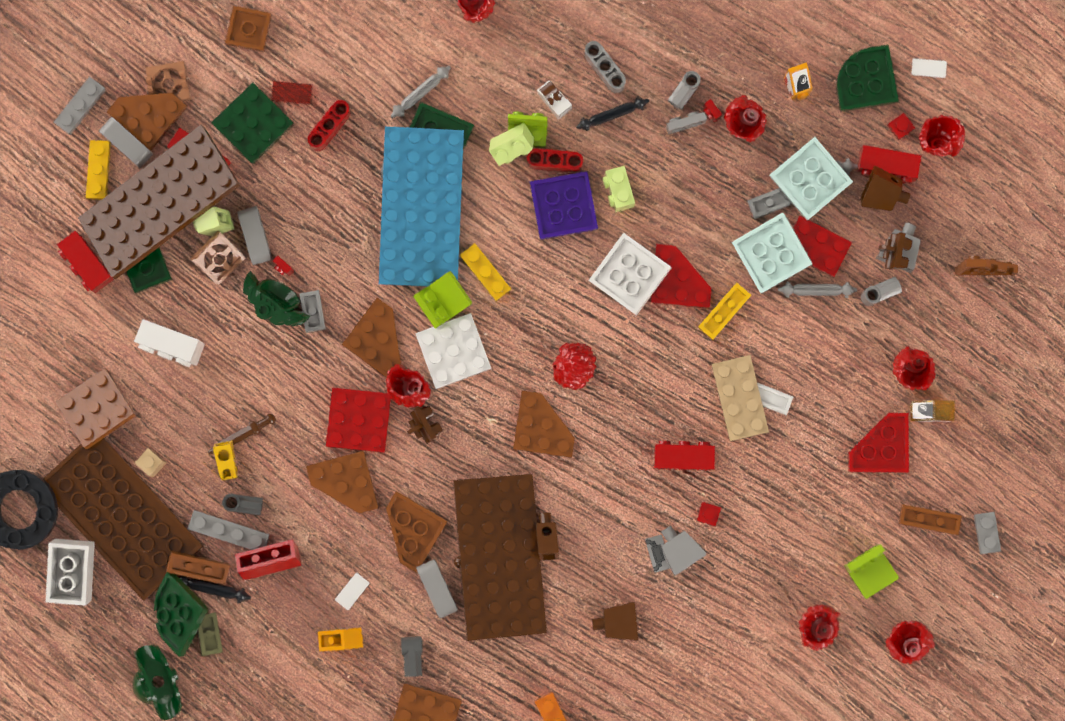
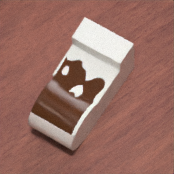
(554, 99)

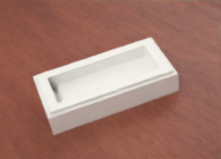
(774, 399)

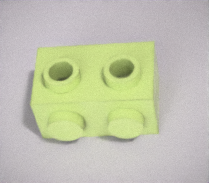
(511, 144)
(619, 188)
(214, 220)

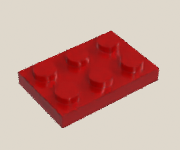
(822, 246)

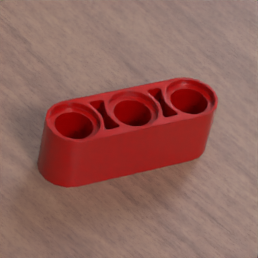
(330, 116)
(563, 166)

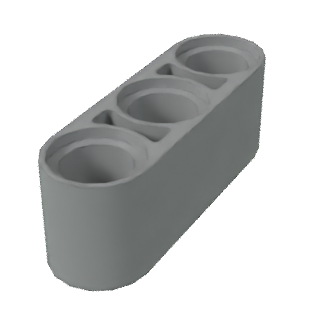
(602, 58)
(125, 142)
(254, 235)
(437, 588)

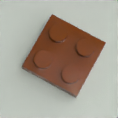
(248, 28)

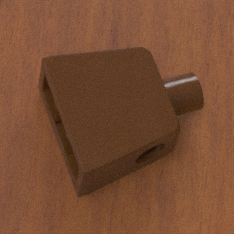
(883, 191)
(547, 545)
(618, 622)

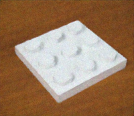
(630, 274)
(453, 351)

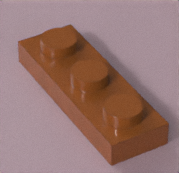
(929, 519)
(198, 567)

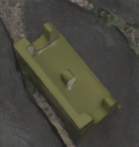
(209, 635)

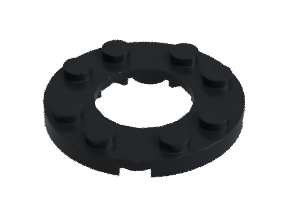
(45, 515)

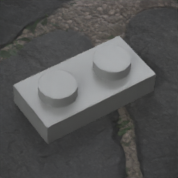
(677, 124)
(312, 305)
(987, 533)

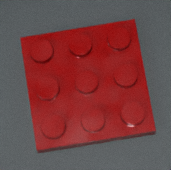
(358, 420)

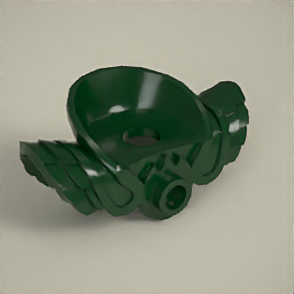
(273, 301)
(151, 664)

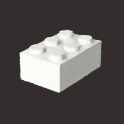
(169, 343)
(70, 572)

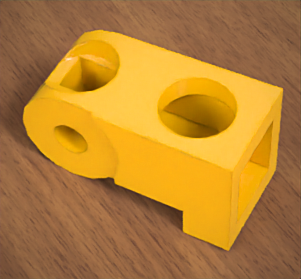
(225, 460)

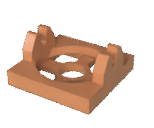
(180, 68)
(237, 258)

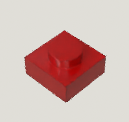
(711, 111)
(901, 126)
(282, 267)
(708, 514)

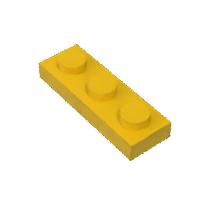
(98, 169)
(485, 272)
(724, 311)

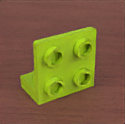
(536, 123)
(442, 299)
(871, 571)

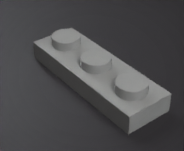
(79, 105)

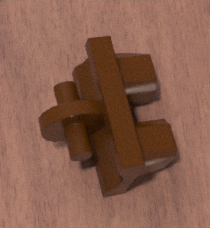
(893, 251)
(420, 425)

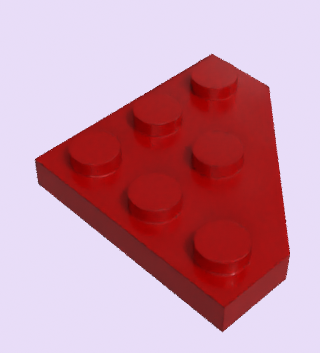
(682, 284)
(883, 447)

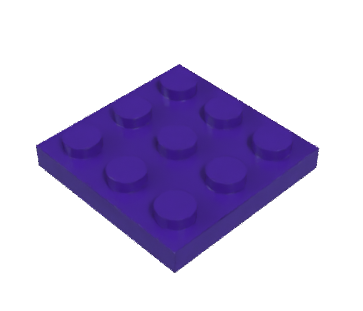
(563, 205)

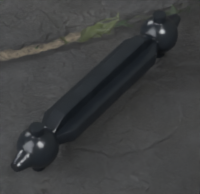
(611, 114)
(215, 589)

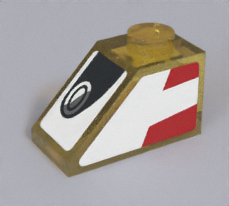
(933, 411)

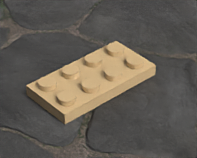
(740, 398)

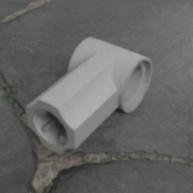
(684, 91)
(882, 291)

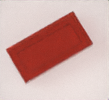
(291, 92)

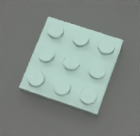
(810, 178)
(772, 253)

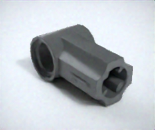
(245, 504)
(412, 650)

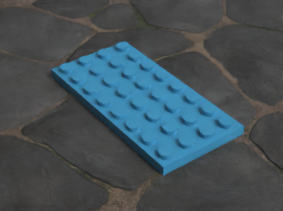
(420, 205)

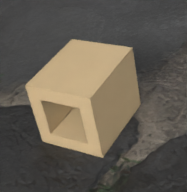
(150, 462)

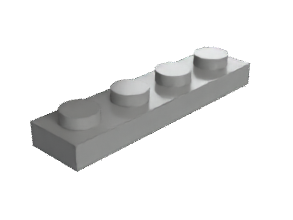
(227, 531)

